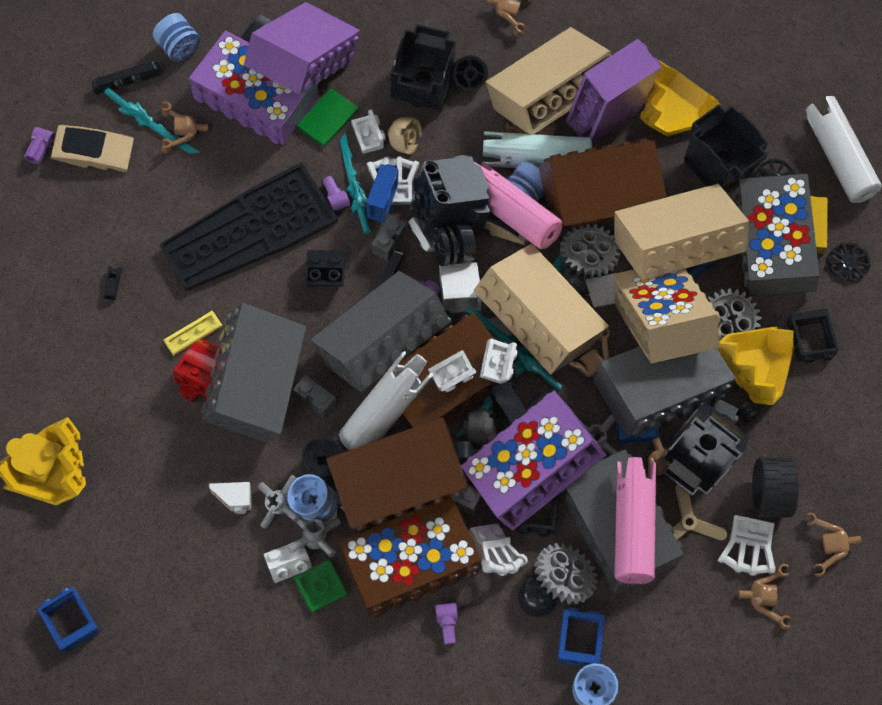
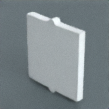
(601, 290)

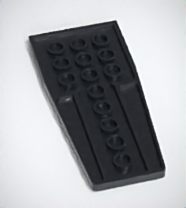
(249, 228)

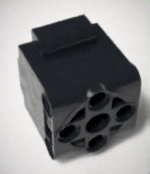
(428, 56)
(726, 136)
(450, 194)
(696, 463)

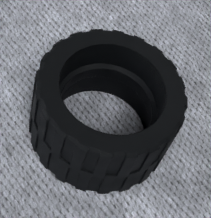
(775, 487)

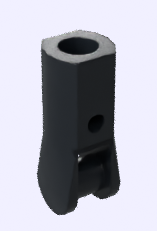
(112, 285)

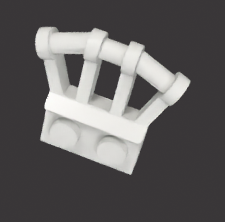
(404, 191)
(751, 533)
(494, 546)

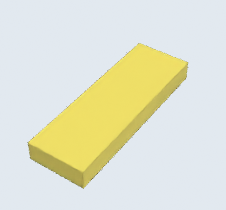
(193, 332)

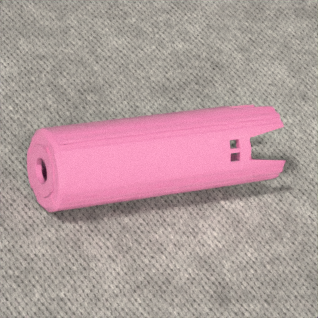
(520, 210)
(635, 523)

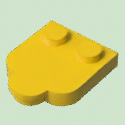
(33, 455)

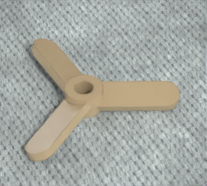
(697, 525)

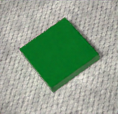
(320, 586)

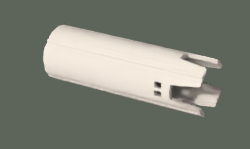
(844, 152)
(385, 403)

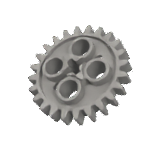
(589, 251)
(746, 314)
(566, 573)

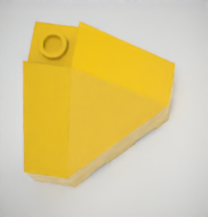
(675, 102)
(759, 361)
(65, 477)

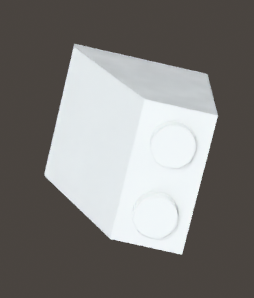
(457, 287)

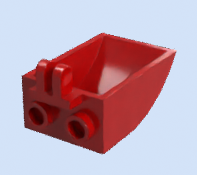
(195, 369)

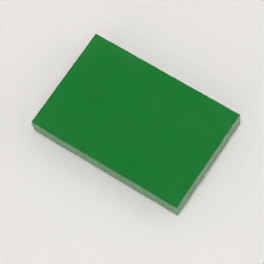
(327, 117)

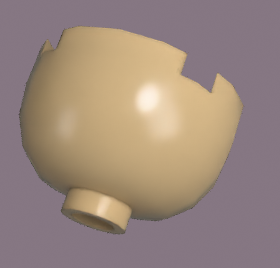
(402, 132)

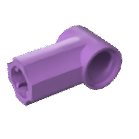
(41, 140)

